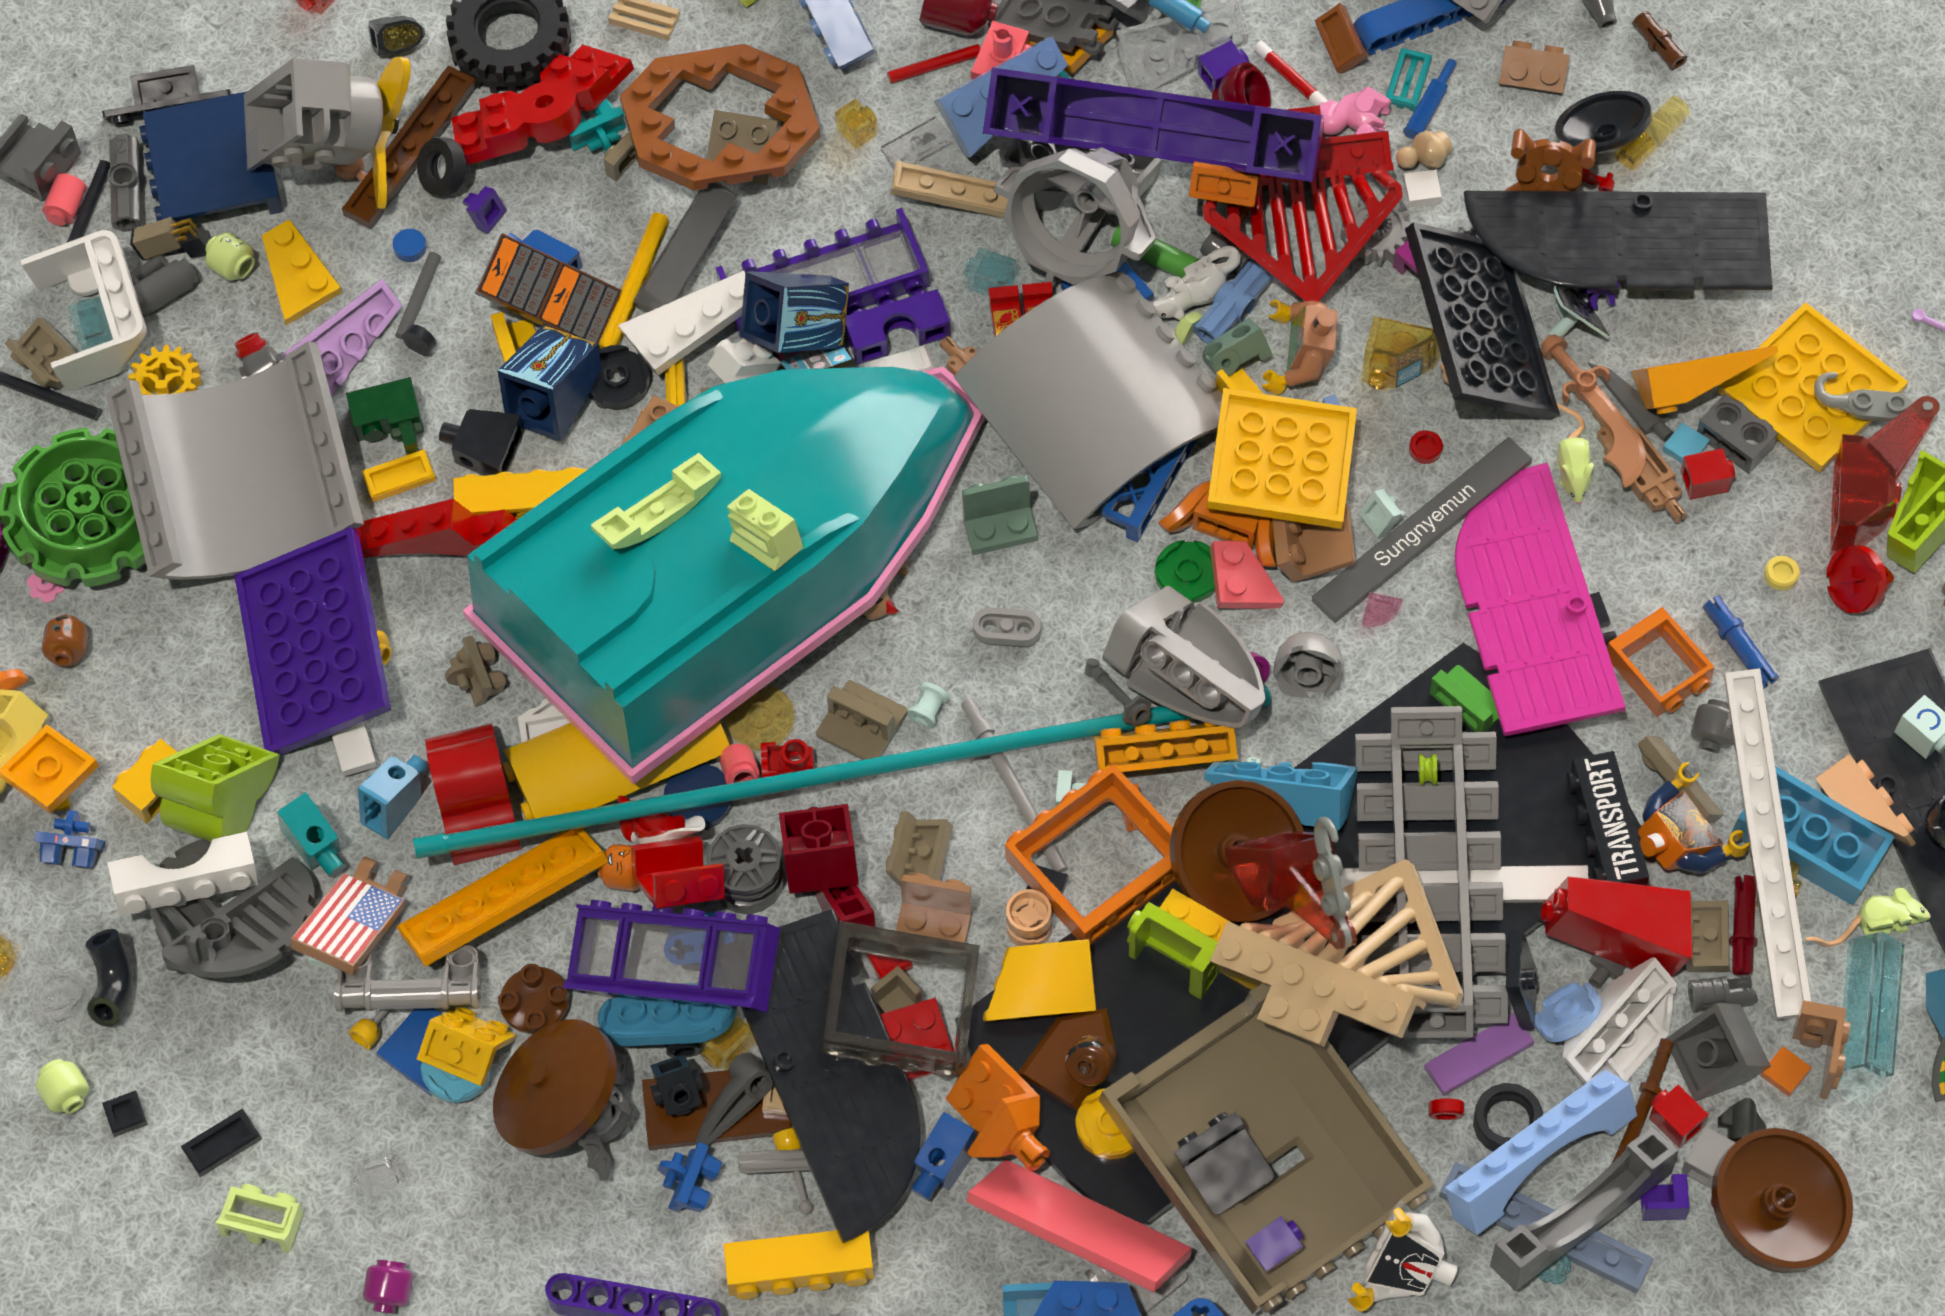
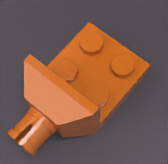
(999, 1109)

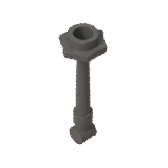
(1136, 710)

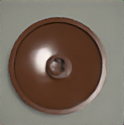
(1219, 819)
(554, 1087)
(1782, 1200)

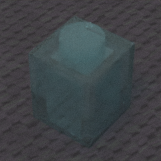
(989, 271)
(90, 323)

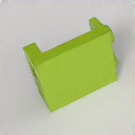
(1177, 941)

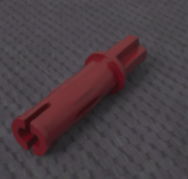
(1743, 925)

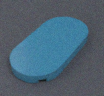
(660, 1022)

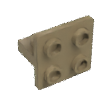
(860, 720)

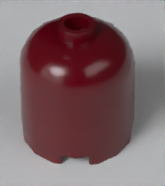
(958, 16)

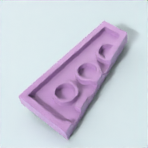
(350, 331)

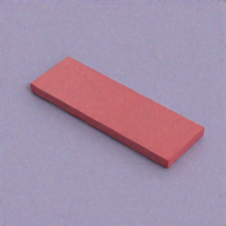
(1079, 1225)

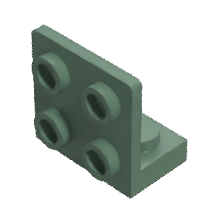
(998, 515)

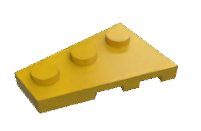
(297, 272)

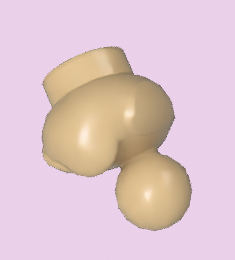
(1427, 149)

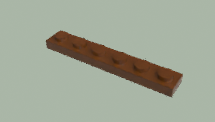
(402, 153)

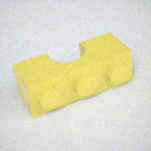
(18, 724)

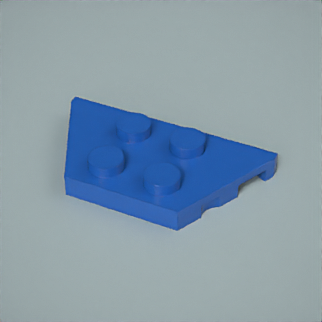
(1088, 1299)

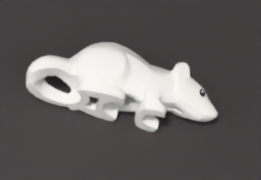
(1198, 284)

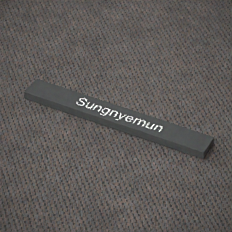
(1420, 530)

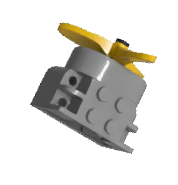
(323, 115)

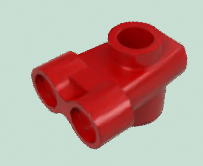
(778, 759)

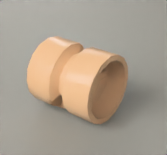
(1028, 918)

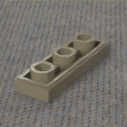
(1661, 758)

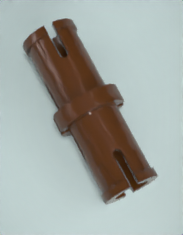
(1671, 54)

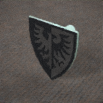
(1572, 308)

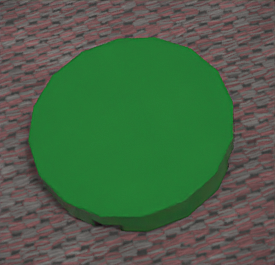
(1191, 580)

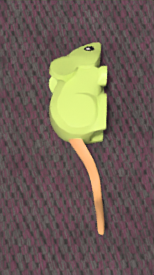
(1574, 460)
(1883, 914)

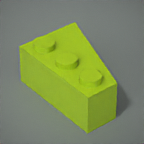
(1920, 517)

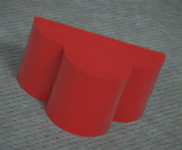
(471, 787)

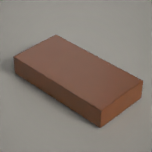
(1341, 38)

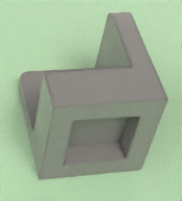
(1705, 1156)

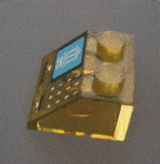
(1397, 353)

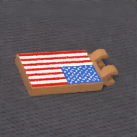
(351, 918)

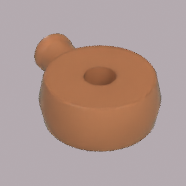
(351, 171)

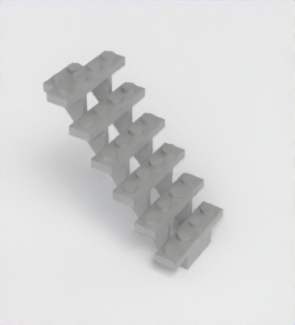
(1440, 733)

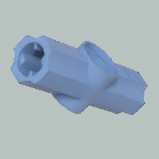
(1233, 301)

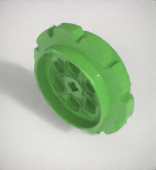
(82, 508)

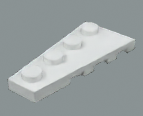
(686, 323)

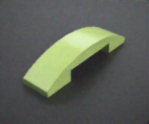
(661, 508)

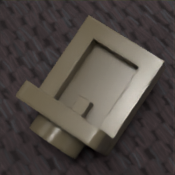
(619, 158)

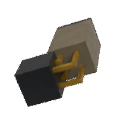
(167, 236)

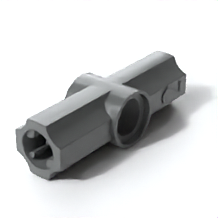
(124, 168)

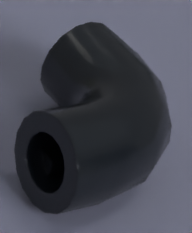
(113, 977)

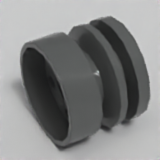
(753, 885)

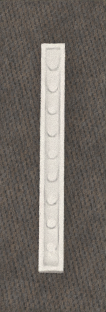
(1767, 842)

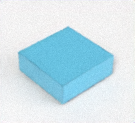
(1685, 442)

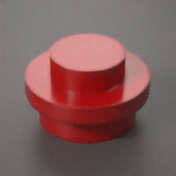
(249, 344)

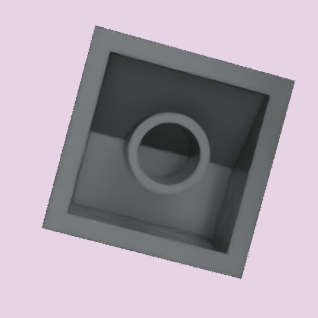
(1718, 1051)

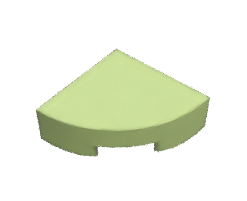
(1185, 327)

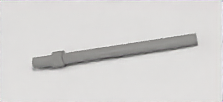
(983, 728)

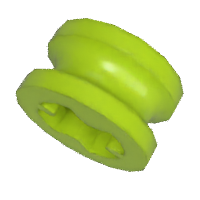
(1427, 769)

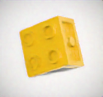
(463, 1044)

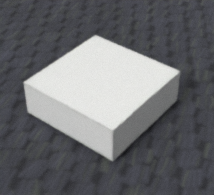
(1422, 188)

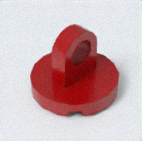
(1857, 579)

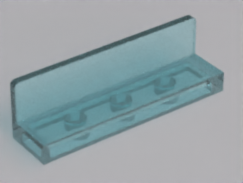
(1873, 1002)

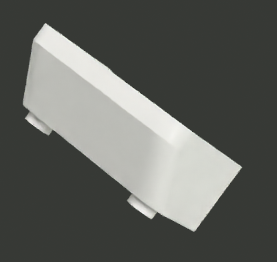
(93, 266)

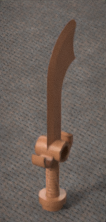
(1628, 450)

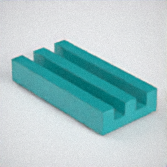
(1402, 101)

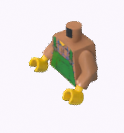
(1310, 343)

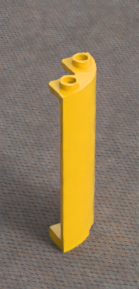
(569, 774)

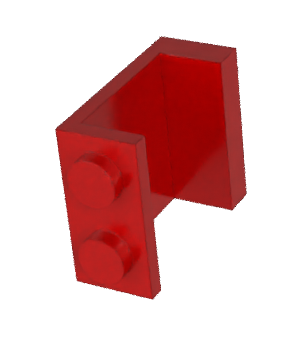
(674, 872)

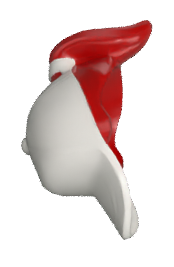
(658, 827)

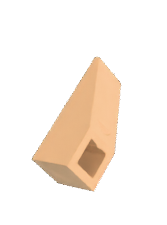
(1851, 787)

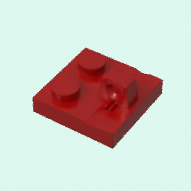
(918, 1025)

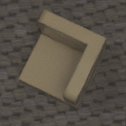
(895, 991)

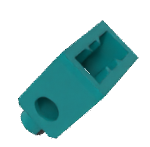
(305, 824)

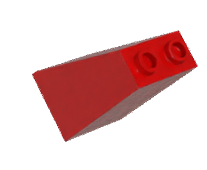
(1622, 921)

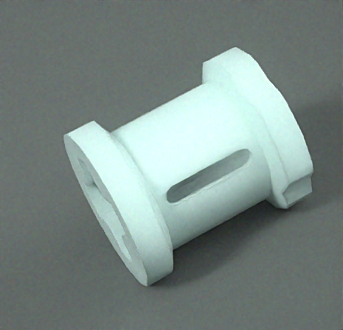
(927, 704)

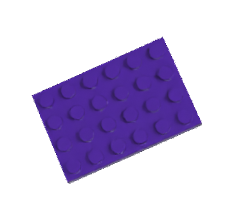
(312, 642)

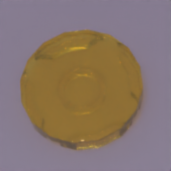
(758, 726)

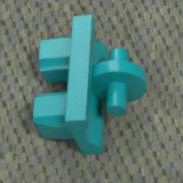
(599, 130)

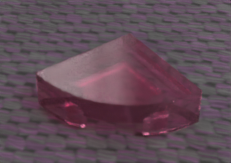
(1380, 609)

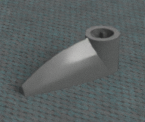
(747, 1086)

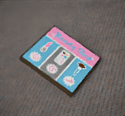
(815, 359)

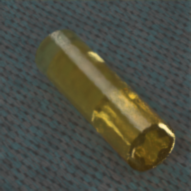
(1661, 125)

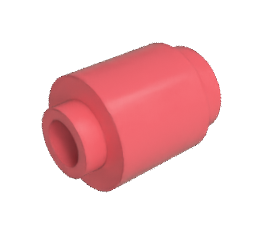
(738, 763)

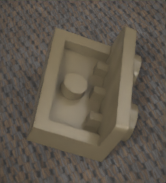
(39, 348)
(918, 847)
(1709, 936)

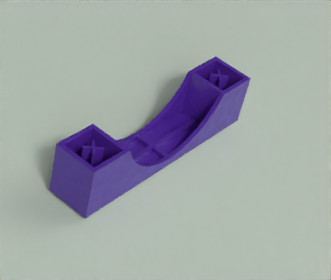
(1153, 124)

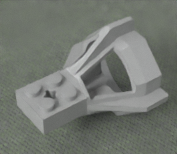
(1102, 185)

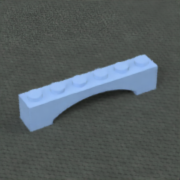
(1484, 1190)

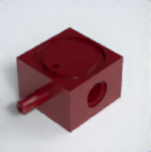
(818, 848)

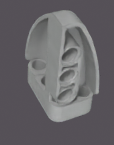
(1186, 660)

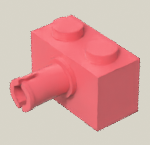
(999, 45)

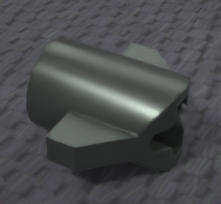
(1741, 1119)

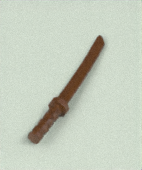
(1649, 1091)

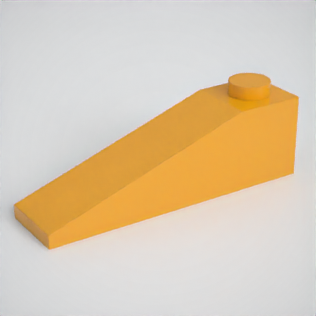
(1682, 381)

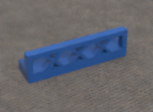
(1150, 495)

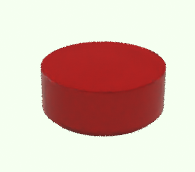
(1425, 447)
(1446, 1109)

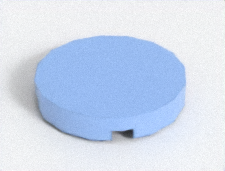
(1568, 1012)

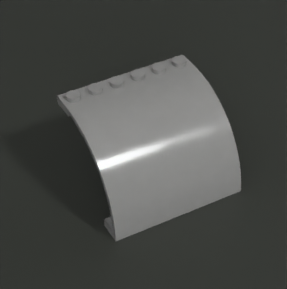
(1091, 392)
(234, 469)

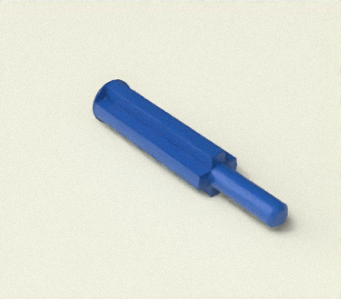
(1429, 102)

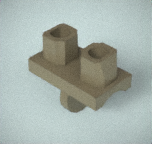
(470, 672)

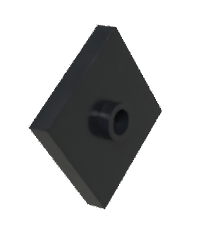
(1521, 979)

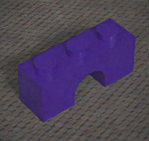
(921, 314)

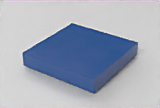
(404, 1044)

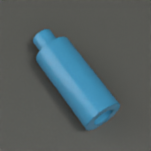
(1183, 13)

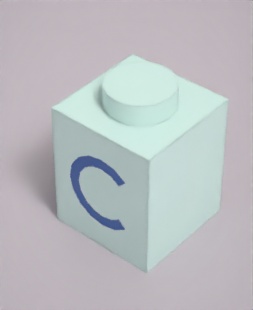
(1923, 727)

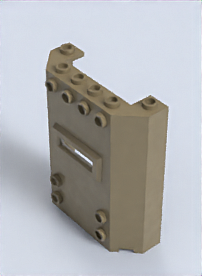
(1286, 1098)

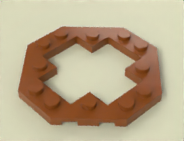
(733, 163)

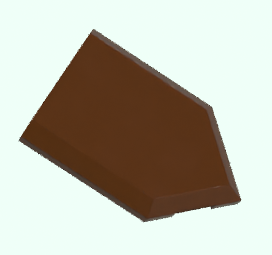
(1046, 1063)

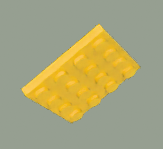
(1783, 385)
(1282, 458)

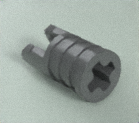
(1725, 989)

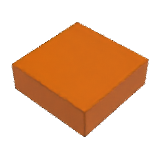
(1786, 1071)

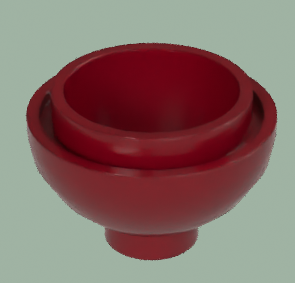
(1244, 85)

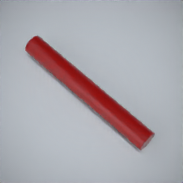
(933, 64)

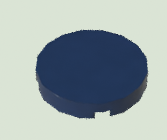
(698, 778)

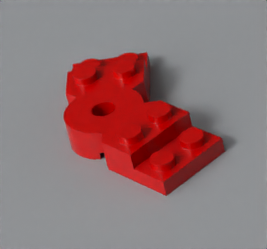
(542, 110)

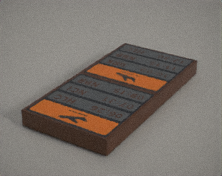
(547, 290)

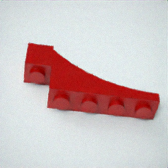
(431, 529)

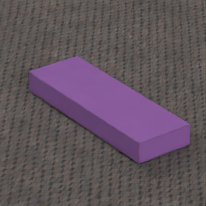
(1478, 1055)

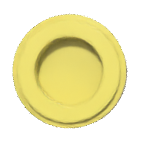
(1781, 573)

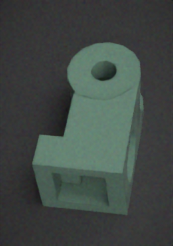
(1236, 347)

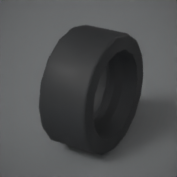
(1498, 1093)

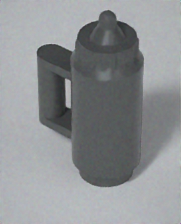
(161, 282)

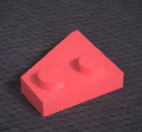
(1241, 578)

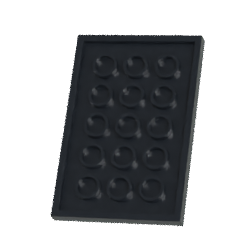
(1481, 323)

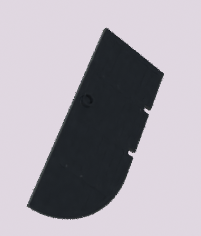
(1628, 237)
(1867, 711)
(848, 1116)

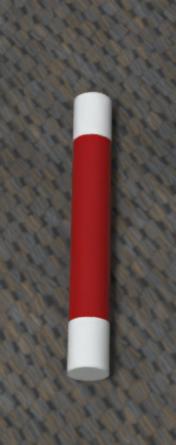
(1289, 74)

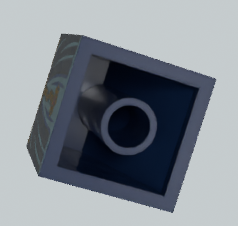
(794, 311)
(549, 380)

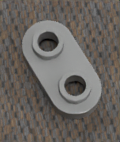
(1007, 626)

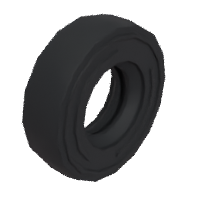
(454, 170)

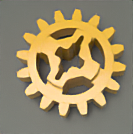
(162, 376)

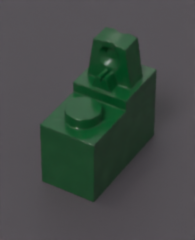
(387, 410)

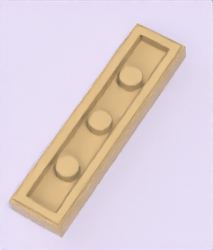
(947, 189)

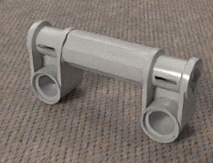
(457, 987)

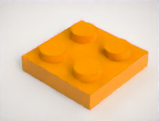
(48, 769)

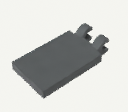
(1063, 19)

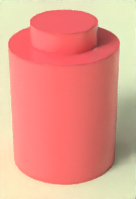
(64, 199)

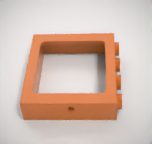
(1102, 787)

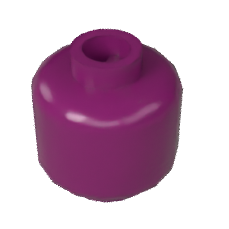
(387, 1286)

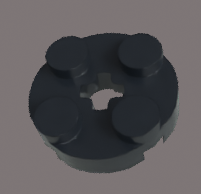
(630, 388)

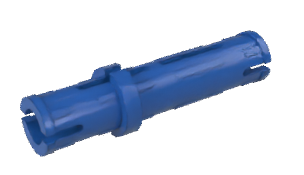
(1732, 630)

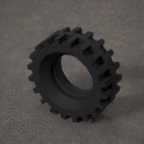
(507, 67)

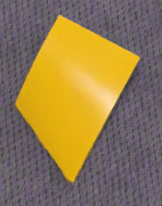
(1043, 981)

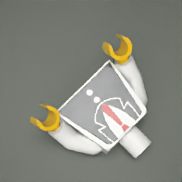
(1403, 1261)

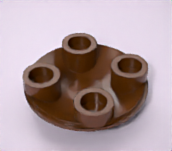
(533, 998)

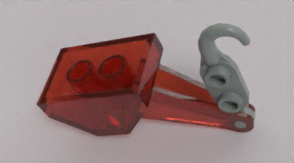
(1868, 468)
(1297, 872)

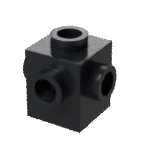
(676, 1085)

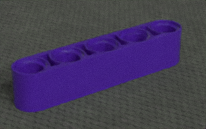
(619, 1296)

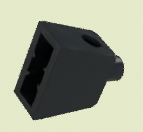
(484, 440)

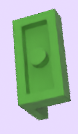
(1464, 690)

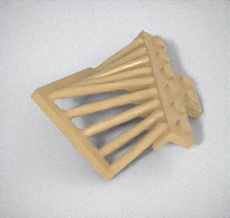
(1317, 983)

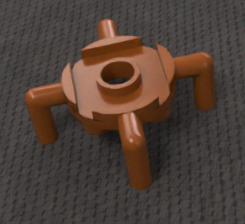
(1562, 155)

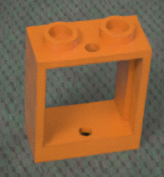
(1641, 635)

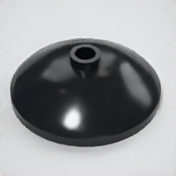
(1608, 118)

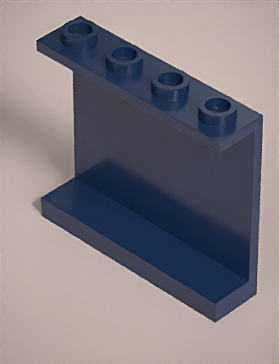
(203, 160)

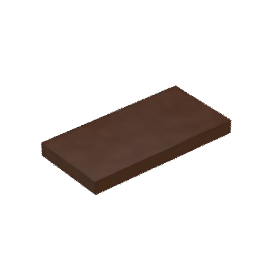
(681, 1130)

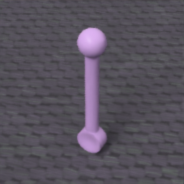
(1918, 315)

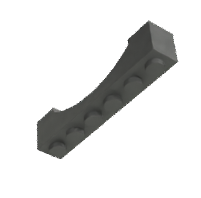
(1537, 1245)

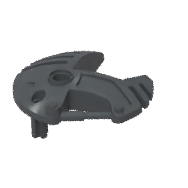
(243, 932)

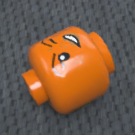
(618, 870)

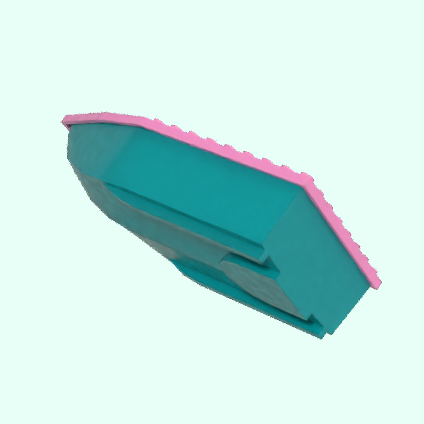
(686, 625)

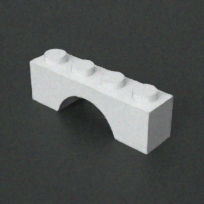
(145, 886)

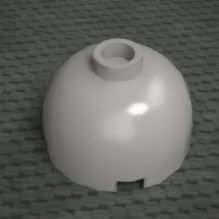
(1308, 660)

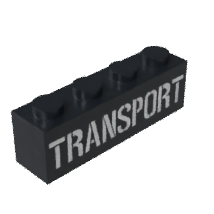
(1607, 819)

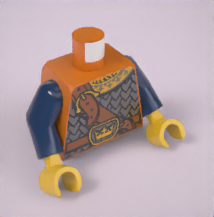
(1680, 833)

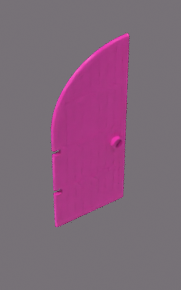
(1533, 609)

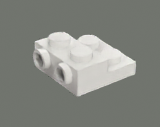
(742, 360)

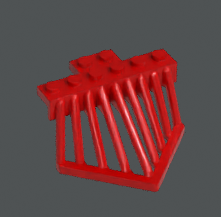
(1337, 157)

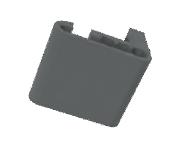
(36, 155)

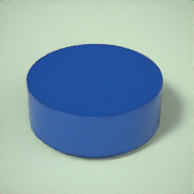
(409, 245)

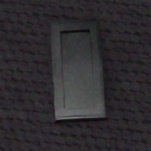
(221, 1142)

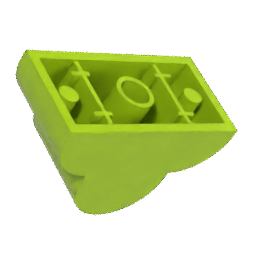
(212, 786)

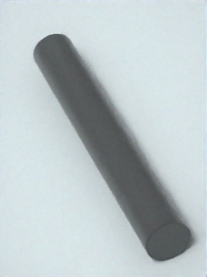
(418, 293)

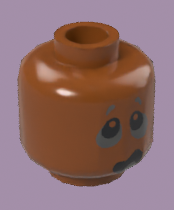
(64, 640)

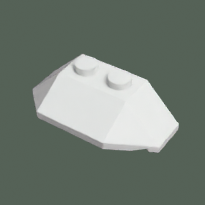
(1628, 1026)

